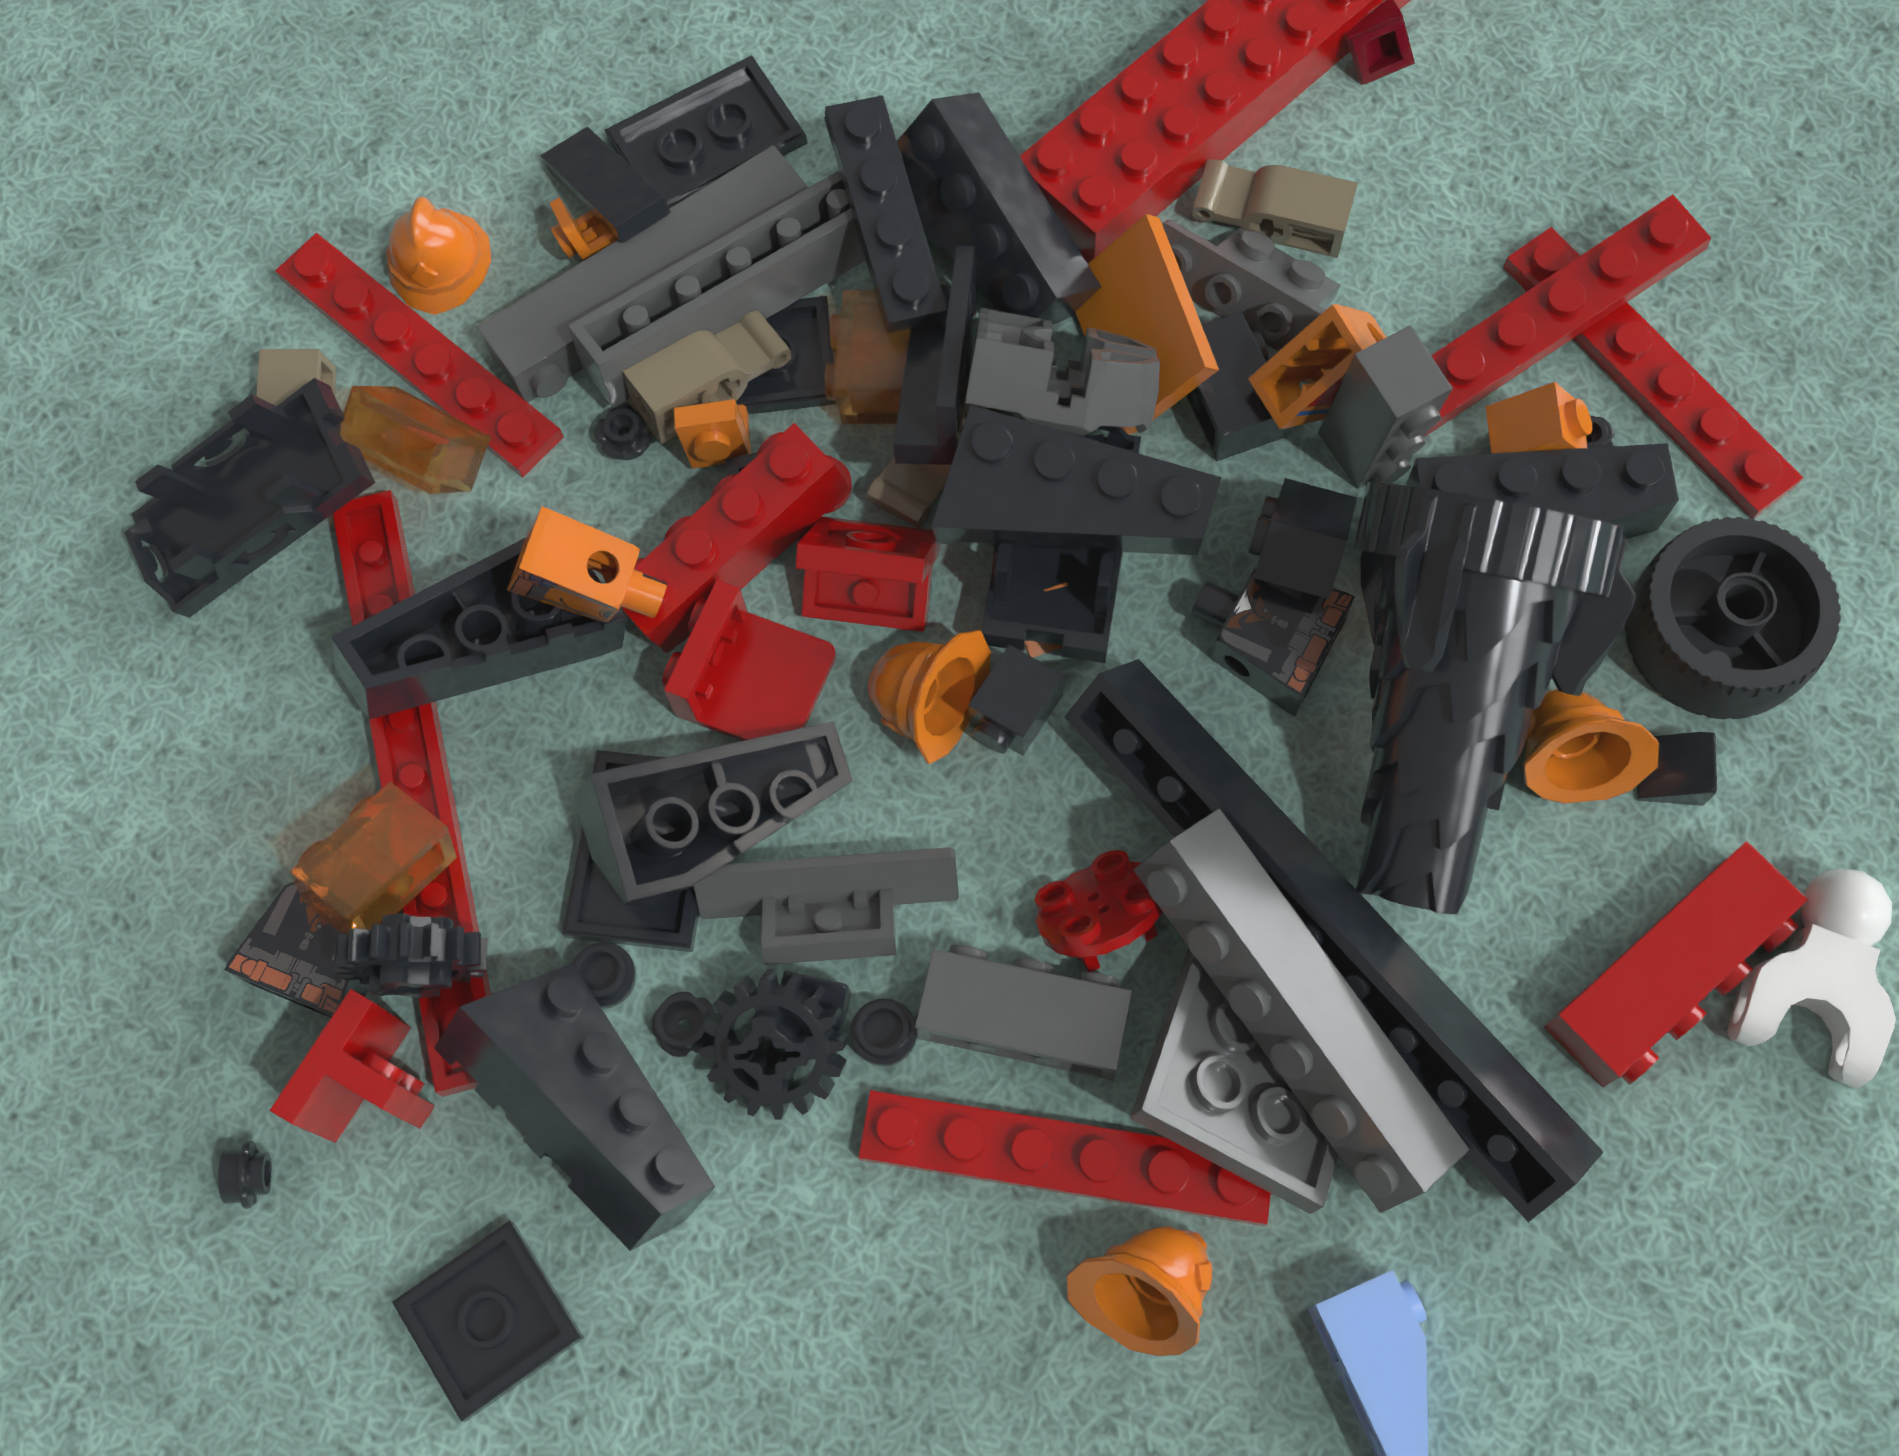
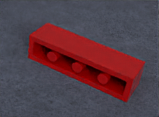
(1676, 965)

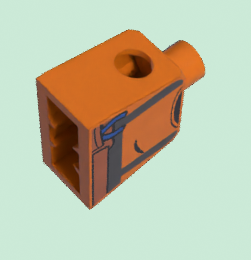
(556, 565)

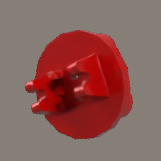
(1096, 910)

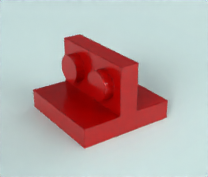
(867, 573)
(352, 1065)

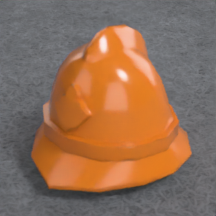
(436, 257)
(928, 688)
(1585, 750)
(1146, 1290)

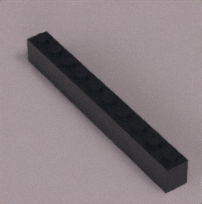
(1488, 1097)

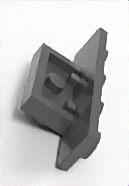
(1252, 278)
(829, 903)

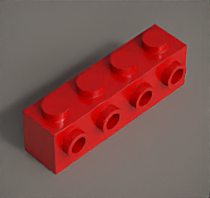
(739, 529)

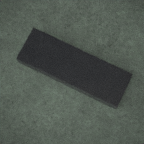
(606, 184)

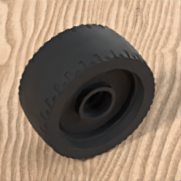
(1706, 655)

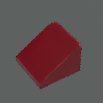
(1380, 43)

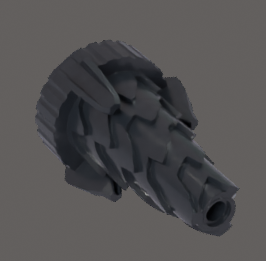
(1467, 628)

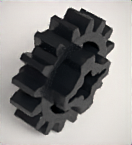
(410, 955)
(793, 1023)

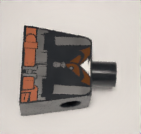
(1273, 635)
(293, 956)

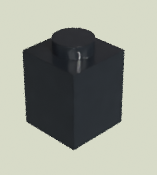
(1014, 702)

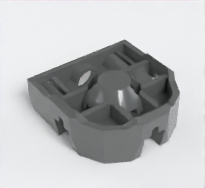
(1017, 373)

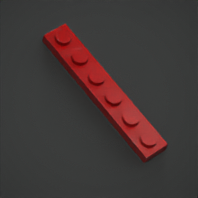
(1567, 303)
(419, 353)
(1670, 390)
(1055, 1157)

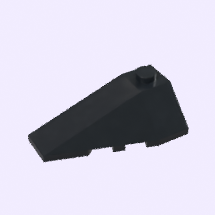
(689, 814)

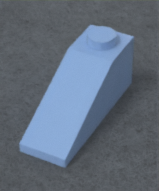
(1380, 1360)

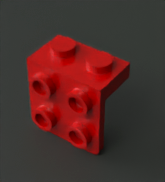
(745, 670)

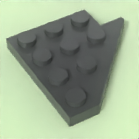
(1226, 1100)

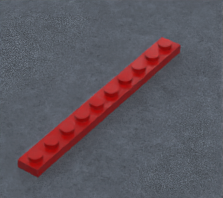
(411, 752)

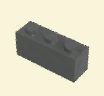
(1384, 408)
(1023, 1011)

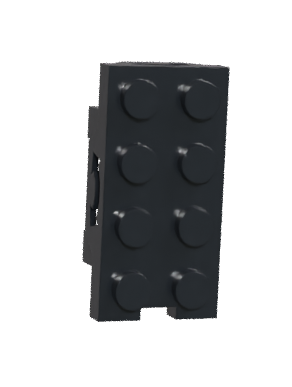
(248, 504)
(1067, 616)

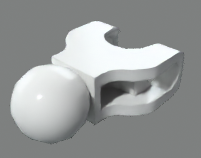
(1829, 972)

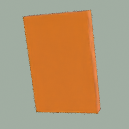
(1150, 302)

